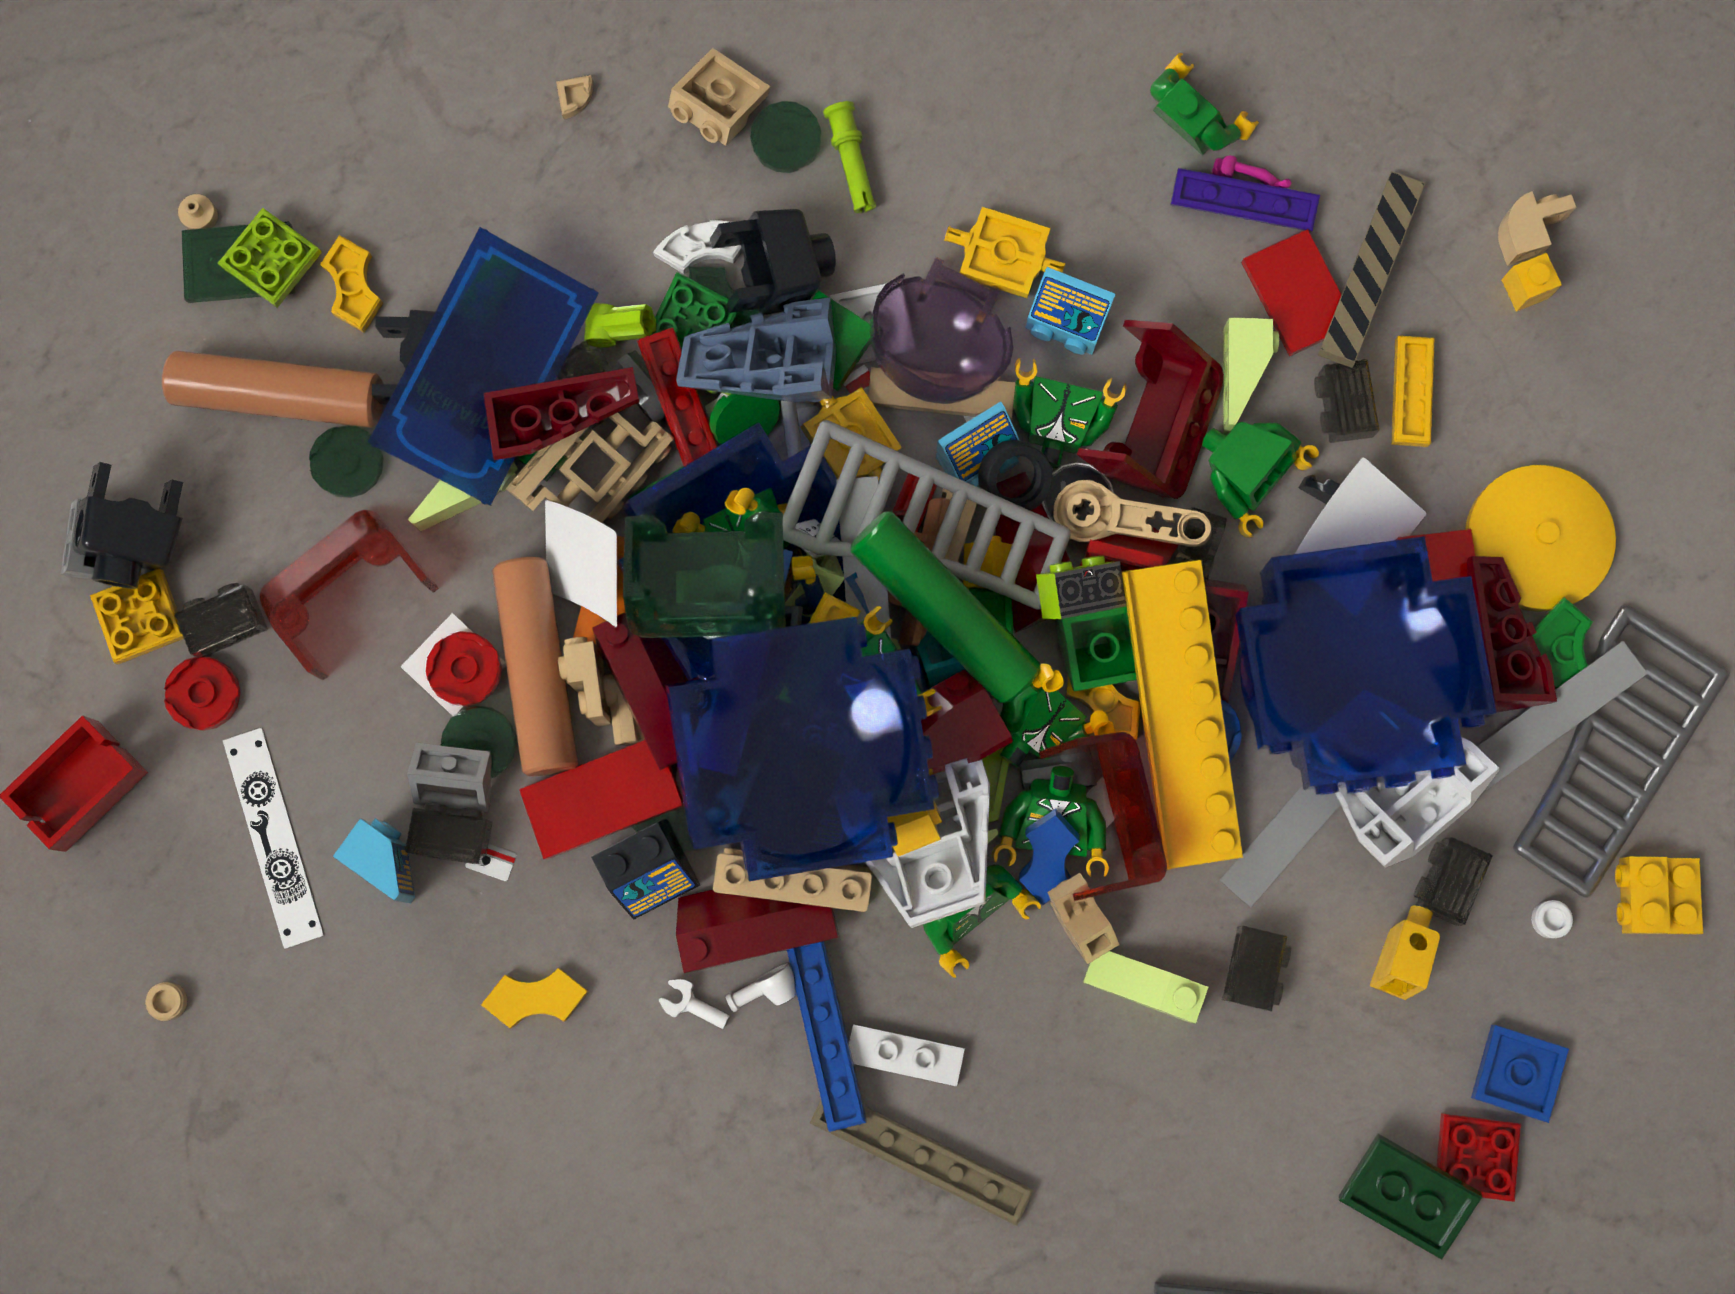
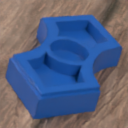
(1051, 841)

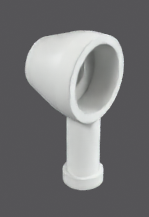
(776, 985)

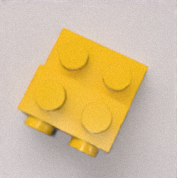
(1659, 895)

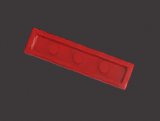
(680, 404)

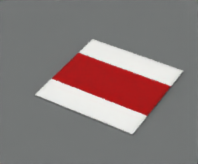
(858, 379)

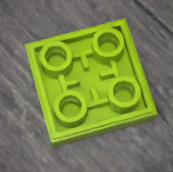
(269, 257)

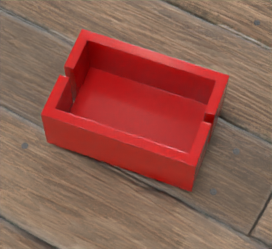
(73, 784)

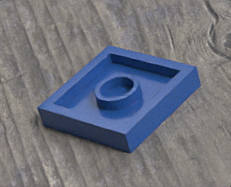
(1519, 1073)

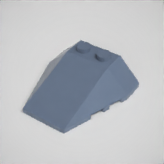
(769, 358)

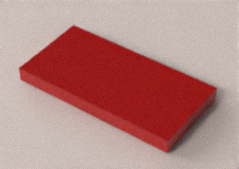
(599, 799)

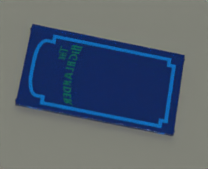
(495, 329)

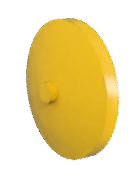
(1548, 531)

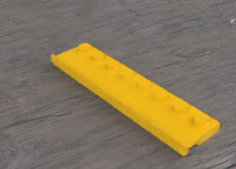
(1182, 713)

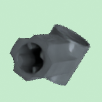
(647, 395)
(1080, 763)

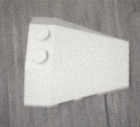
(1407, 818)
(952, 871)

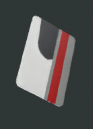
(497, 863)

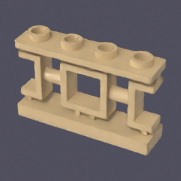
(613, 482)
(833, 887)

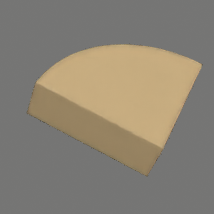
(574, 95)

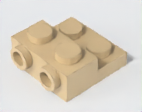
(717, 97)
(584, 671)

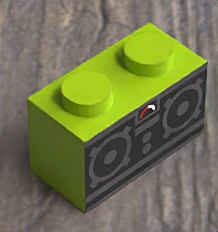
(1080, 589)

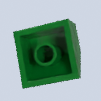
(1097, 648)

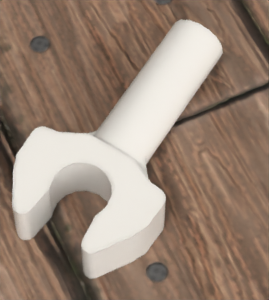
(693, 1005)

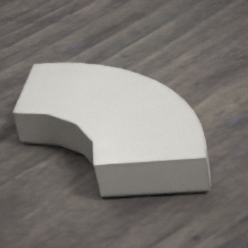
(693, 245)

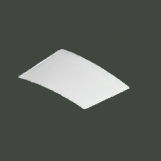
(1363, 512)
(582, 560)

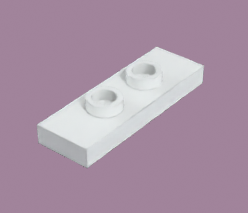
(906, 1055)

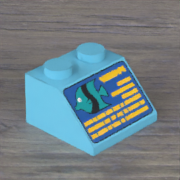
(1069, 311)
(964, 448)
(379, 858)

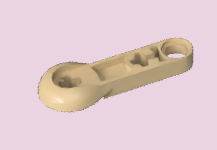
(1120, 516)

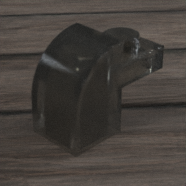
(1206, 553)

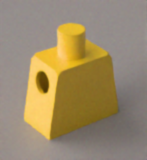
(1407, 956)

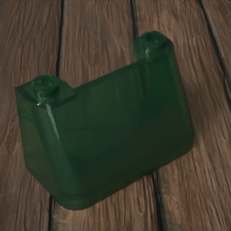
(704, 578)

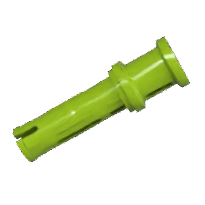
(848, 140)

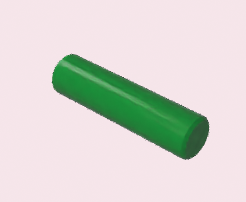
(945, 607)

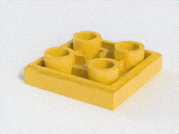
(137, 618)

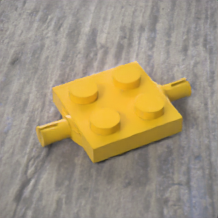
(1004, 251)
(860, 416)

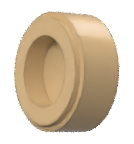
(166, 1001)

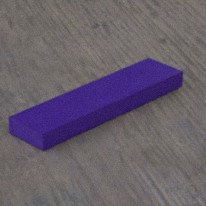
(1245, 200)

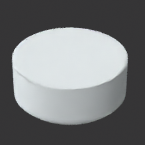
(1552, 919)

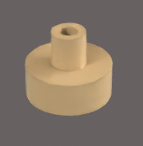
(197, 212)

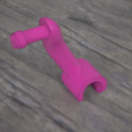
(1227, 166)

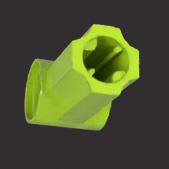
(611, 324)

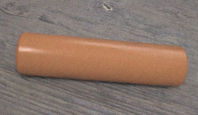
(271, 388)
(532, 665)

